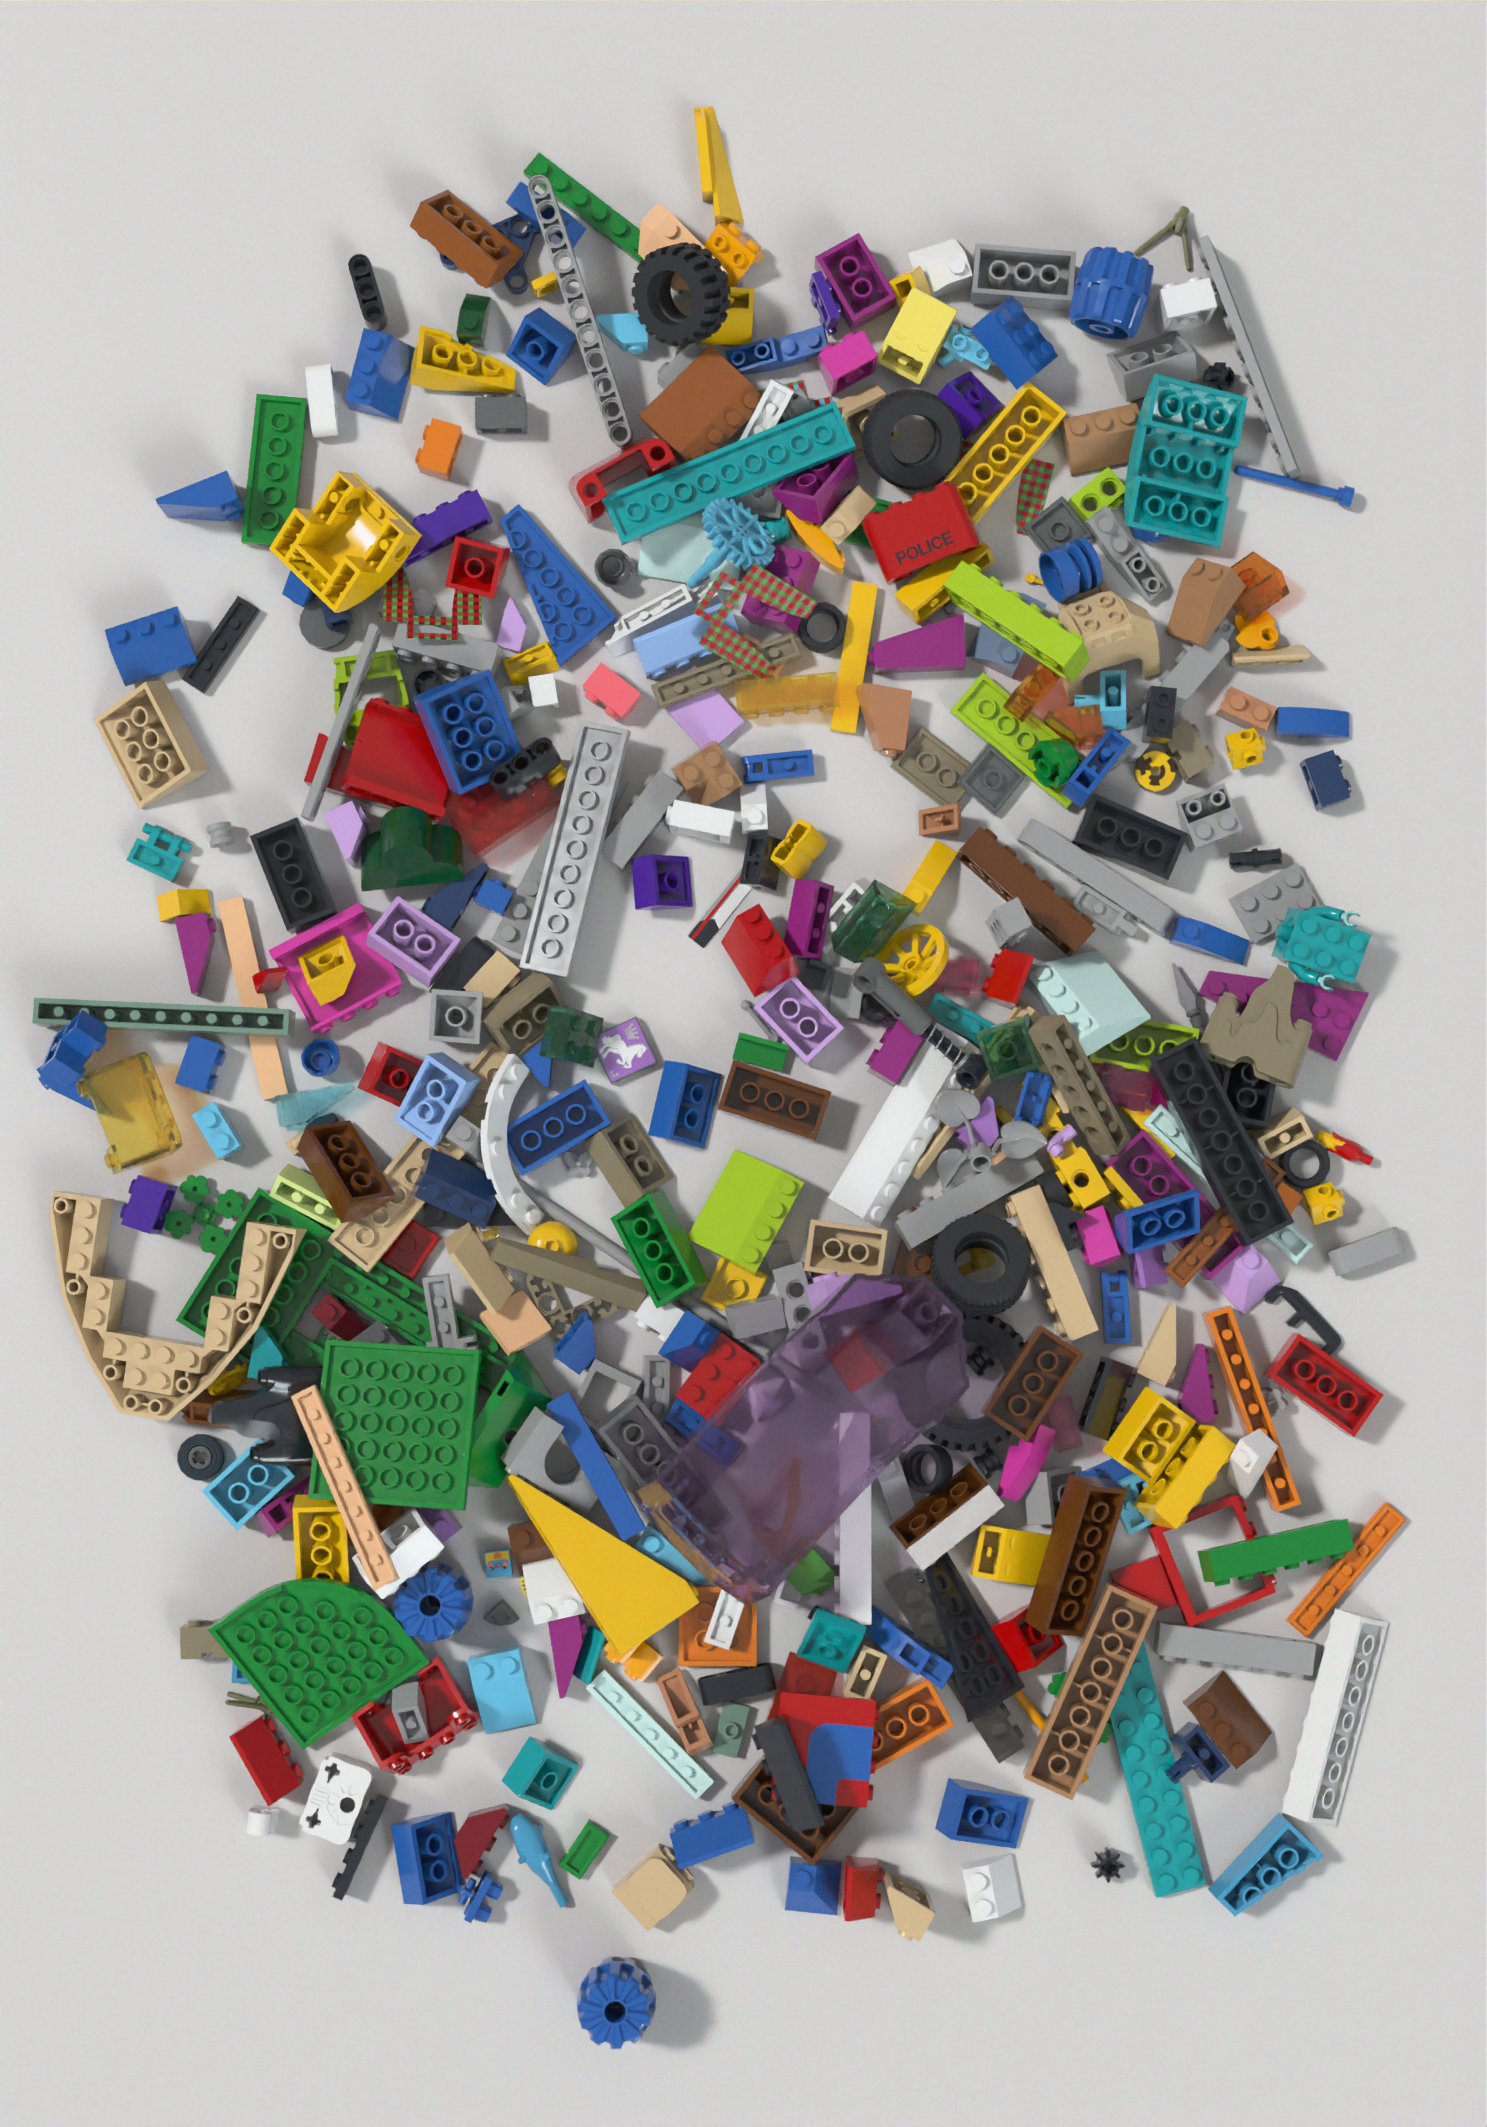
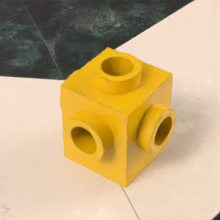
(1244, 748)
(1323, 1203)

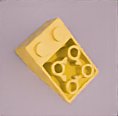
(1008, 1554)

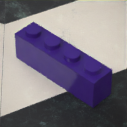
(449, 520)

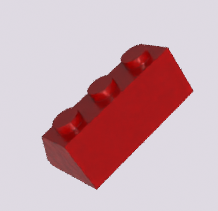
(758, 951)
(267, 1758)

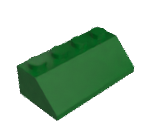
(660, 1249)

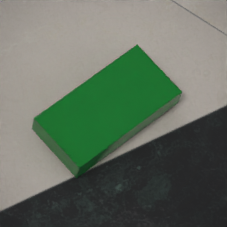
(584, 1849)

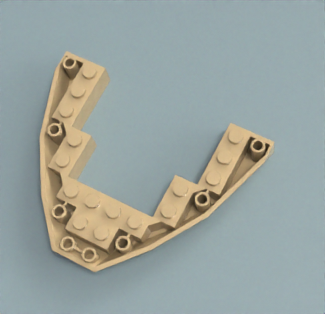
(149, 1372)

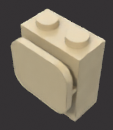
(654, 1887)

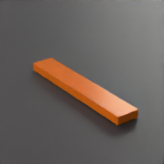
(1345, 1570)

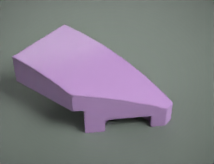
(512, 627)

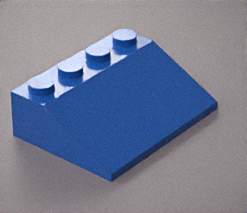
(467, 729)

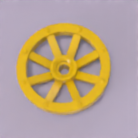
(914, 964)

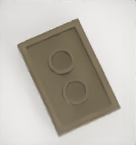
(932, 768)

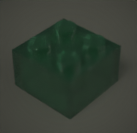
(571, 1036)

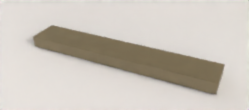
(721, 673)

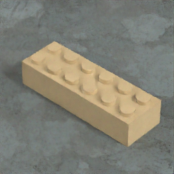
(1052, 1264)

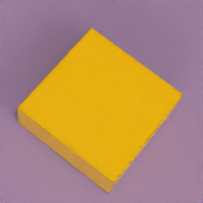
(545, 284)

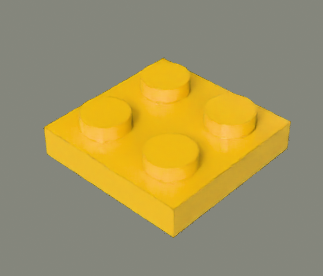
(1125, 1196)

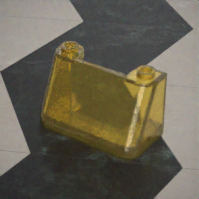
(131, 1112)

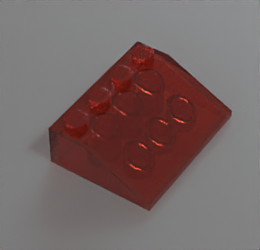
(489, 821)

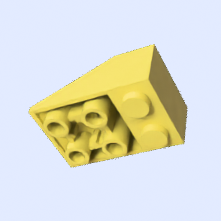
(916, 336)

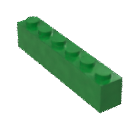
(1276, 1550)

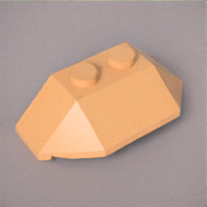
(663, 229)

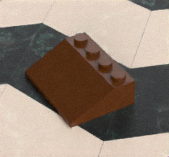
(755, 1797)

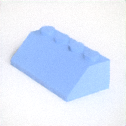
(676, 643)

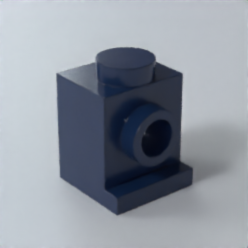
(336, 620)

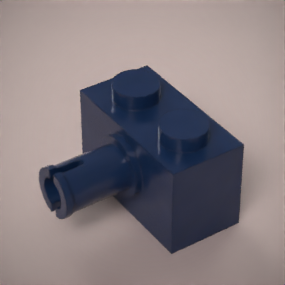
(1196, 1754)

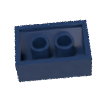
(455, 1188)

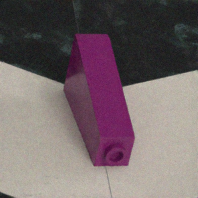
(922, 650)

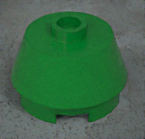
(1054, 762)

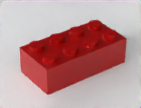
(1323, 1384)

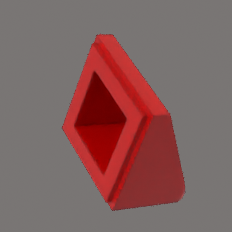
(269, 979)

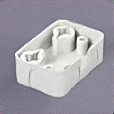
(326, 1794)

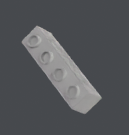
(1009, 924)
(784, 1278)

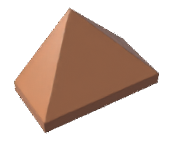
(940, 820)

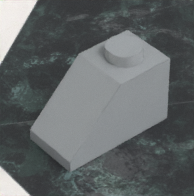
(466, 1138)
(410, 1712)

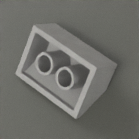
(1138, 363)

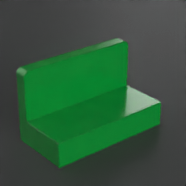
(760, 1052)

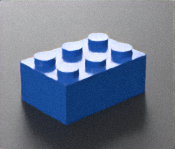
(1014, 342)

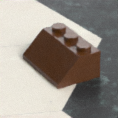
(1228, 1719)

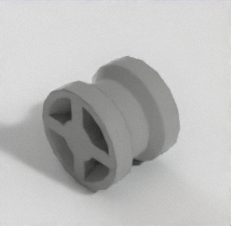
(220, 834)

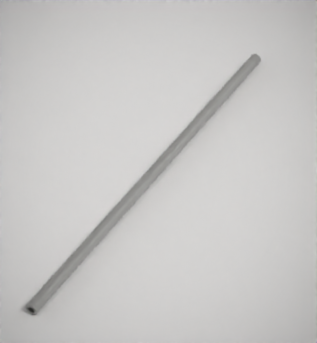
(623, 1258)

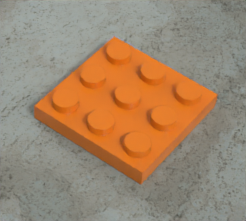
(694, 1626)

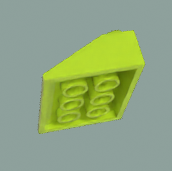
(745, 1211)

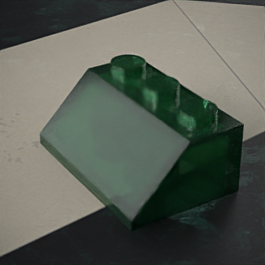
(871, 922)

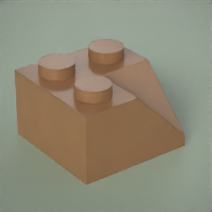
(706, 775)

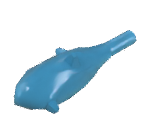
(535, 1853)

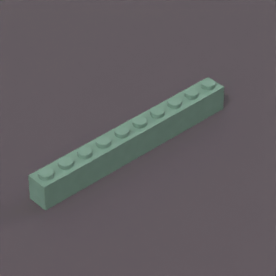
(169, 1017)

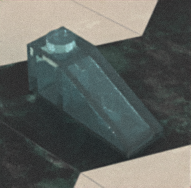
(305, 1106)

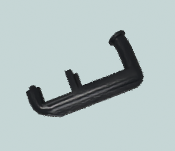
(1308, 1314)

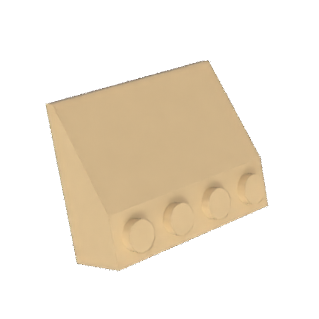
(151, 743)

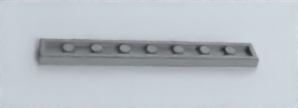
(341, 723)

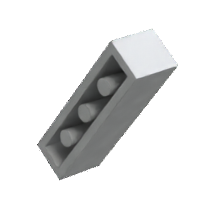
(641, 819)

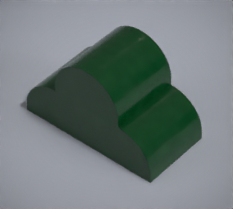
(410, 852)

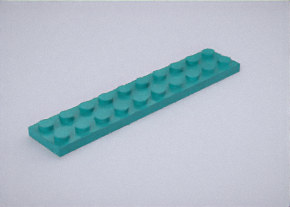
(728, 473)
(1154, 1798)

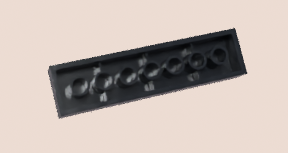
(1219, 1142)

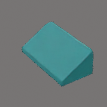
(589, 1654)

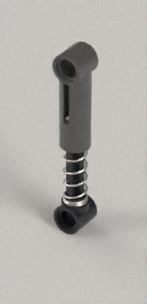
(873, 980)

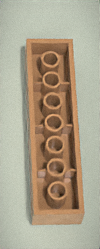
(1089, 1690)

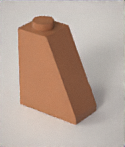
(885, 716)

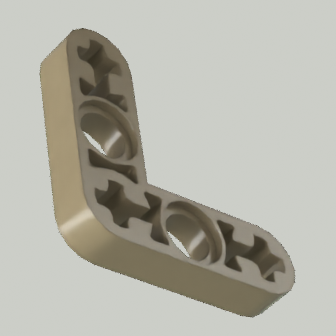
(559, 1311)

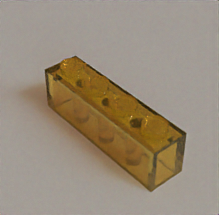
(787, 694)

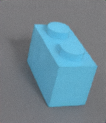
(218, 1131)

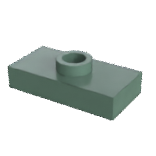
(730, 1729)

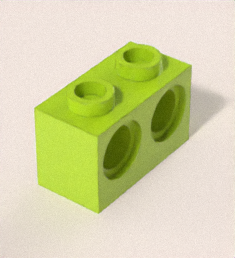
(1094, 494)

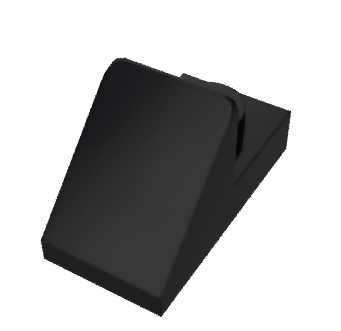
(1063, 1215)

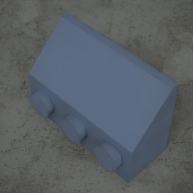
(994, 650)

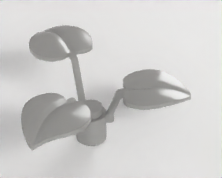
(1017, 1141)

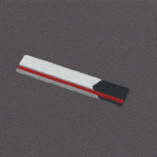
(719, 911)

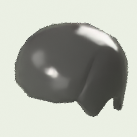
(613, 568)

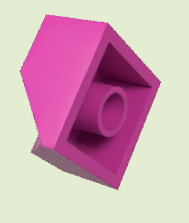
(847, 362)
(1098, 1238)

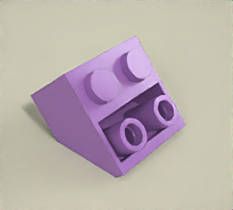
(983, 1126)

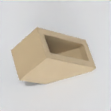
(848, 514)

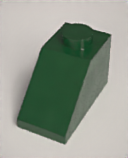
(473, 320)

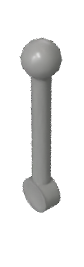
(745, 1005)

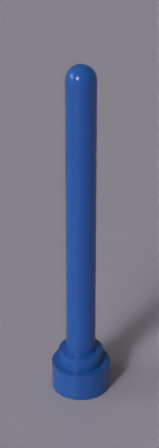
(1341, 495)

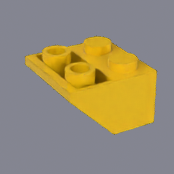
(739, 322)

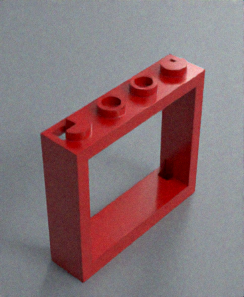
(1174, 1578)

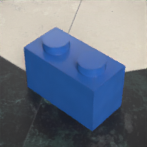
(201, 1064)

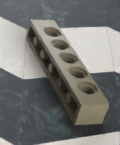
(1079, 1084)

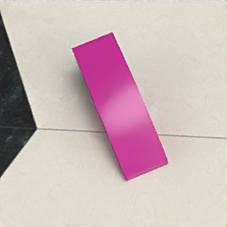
(1024, 1463)

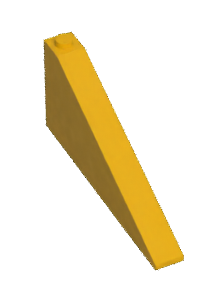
(618, 1585)

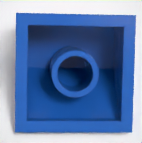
(541, 345)

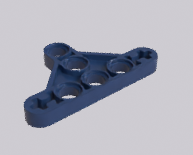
(521, 240)

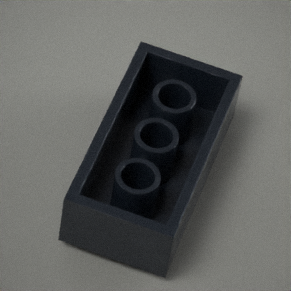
(1129, 838)
(294, 875)

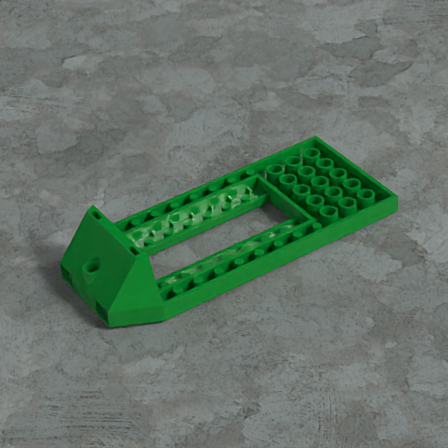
(383, 1296)

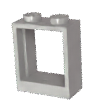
(612, 1372)

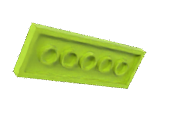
(984, 714)

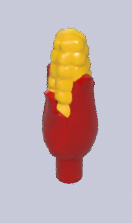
(1343, 1147)

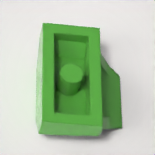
(812, 1574)

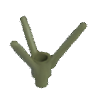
(1177, 226)
(247, 1702)

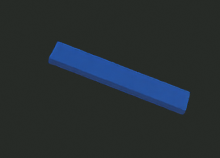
(596, 1466)

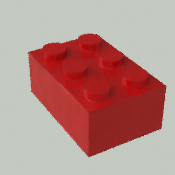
(716, 1374)

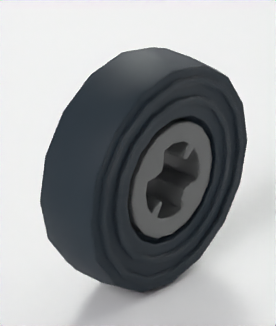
(198, 1470)

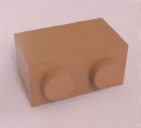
(1245, 710)

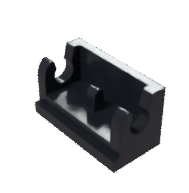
(758, 868)

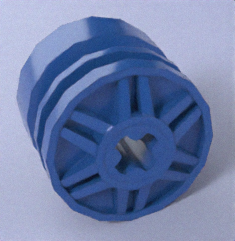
(1070, 569)

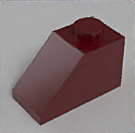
(339, 1317)

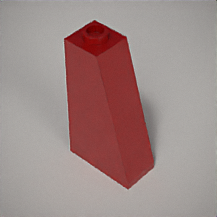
(338, 773)

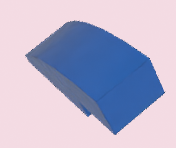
(1311, 722)

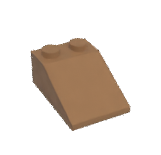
(1203, 601)

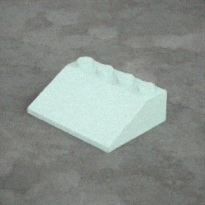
(679, 552)
(1089, 997)

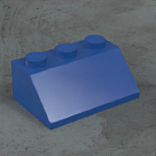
(379, 375)
(151, 646)
(684, 1104)
(1158, 1222)
(711, 1835)
(426, 1858)

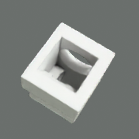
(262, 1820)

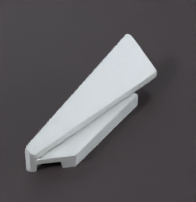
(656, 614)

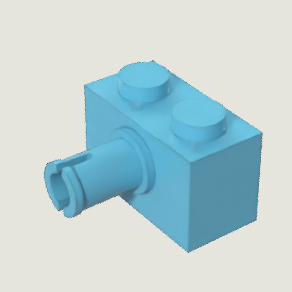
(1110, 699)

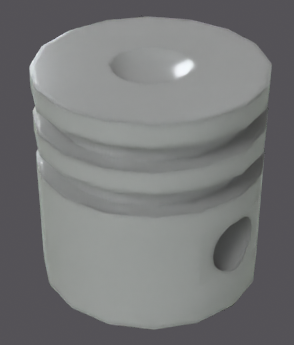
(796, 406)

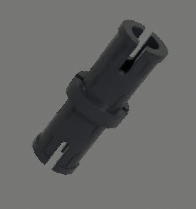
(1255, 858)

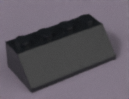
(789, 1774)

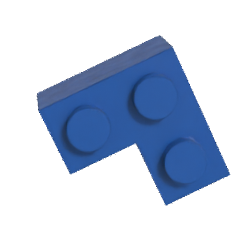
(73, 1048)

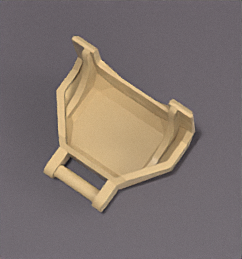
(1112, 632)

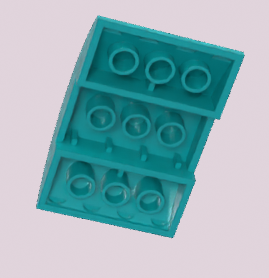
(1183, 460)

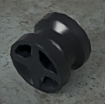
(979, 1361)
(988, 1463)

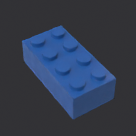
(555, 1127)

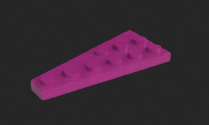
(1328, 1011)

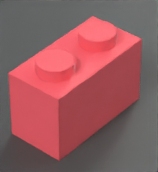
(611, 692)

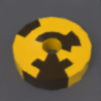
(1154, 760)

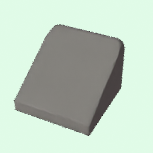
(779, 1255)

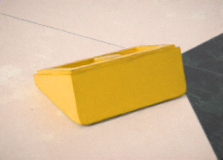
(531, 662)

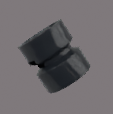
(426, 679)

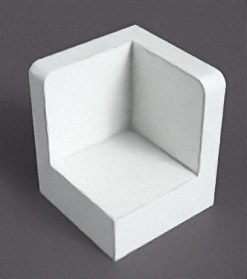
(544, 690)
(787, 1595)

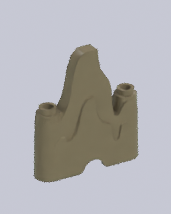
(1262, 1032)

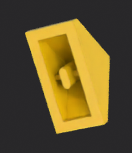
(183, 903)

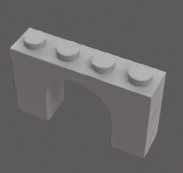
(527, 1458)

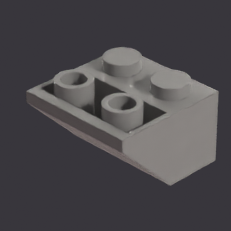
(1208, 817)

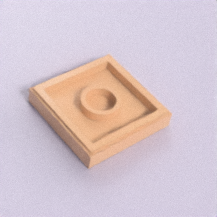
(516, 1323)

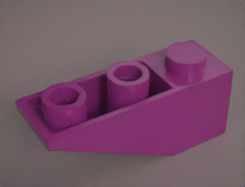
(1195, 1392)

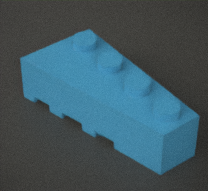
(1264, 1865)

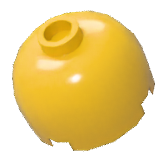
(555, 1237)

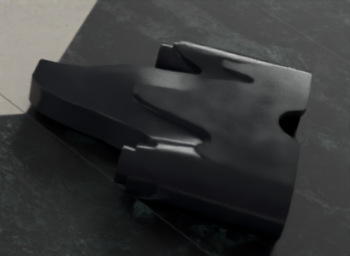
(272, 1415)

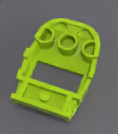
(382, 666)

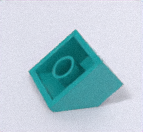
(540, 1773)

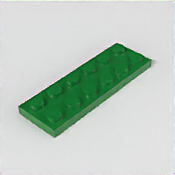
(273, 466)

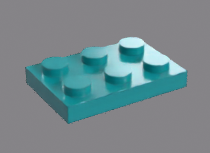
(831, 1640)

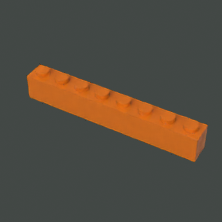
(1249, 1402)

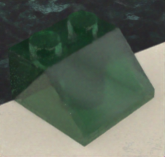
(1009, 1048)

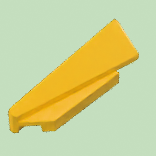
(715, 172)

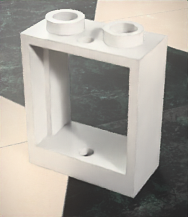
(700, 821)

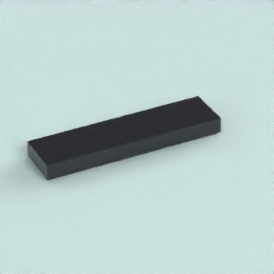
(221, 644)

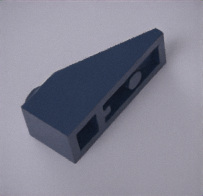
(451, 901)

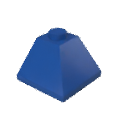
(689, 1341)
(813, 1887)

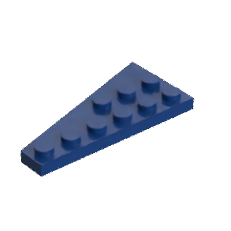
(562, 597)

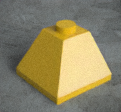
(328, 969)

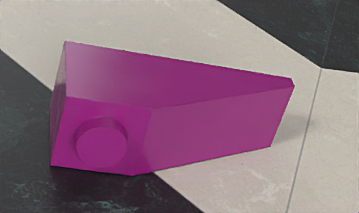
(196, 943)
(280, 1512)
(566, 1642)

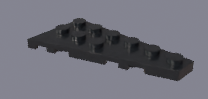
(977, 1658)

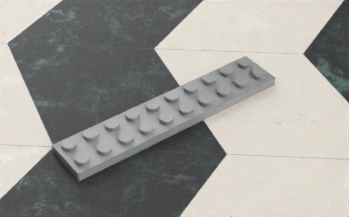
(1245, 352)
(575, 849)

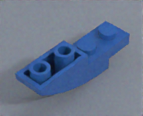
(778, 353)
(907, 1648)

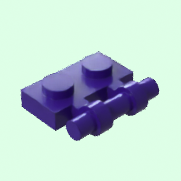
(822, 300)

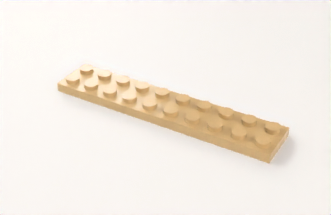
(370, 1238)

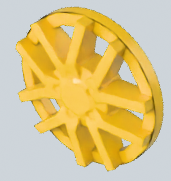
(229, 1380)

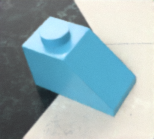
(624, 331)

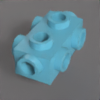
(965, 345)

